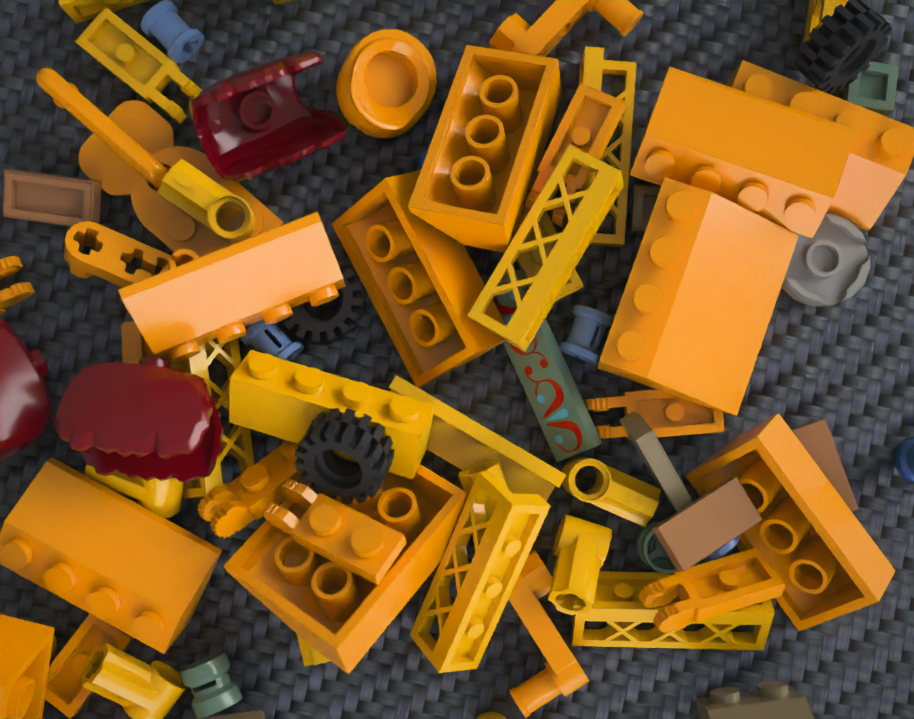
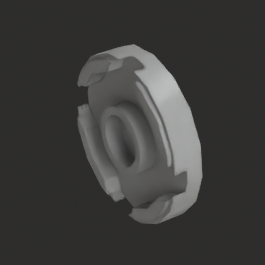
(829, 264)

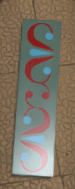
(549, 385)

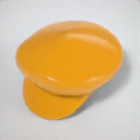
(386, 83)

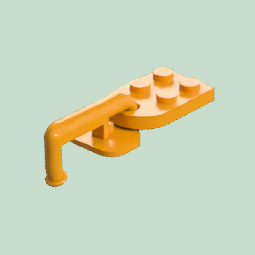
(133, 155)

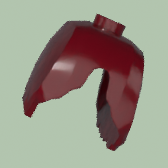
(259, 122)
(23, 394)
(141, 421)

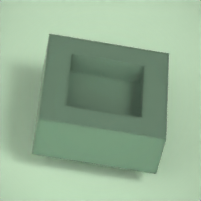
(874, 88)

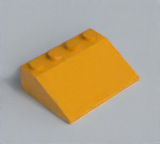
(698, 298)
(328, 603)

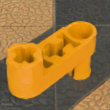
(557, 21)
(111, 251)
(562, 669)

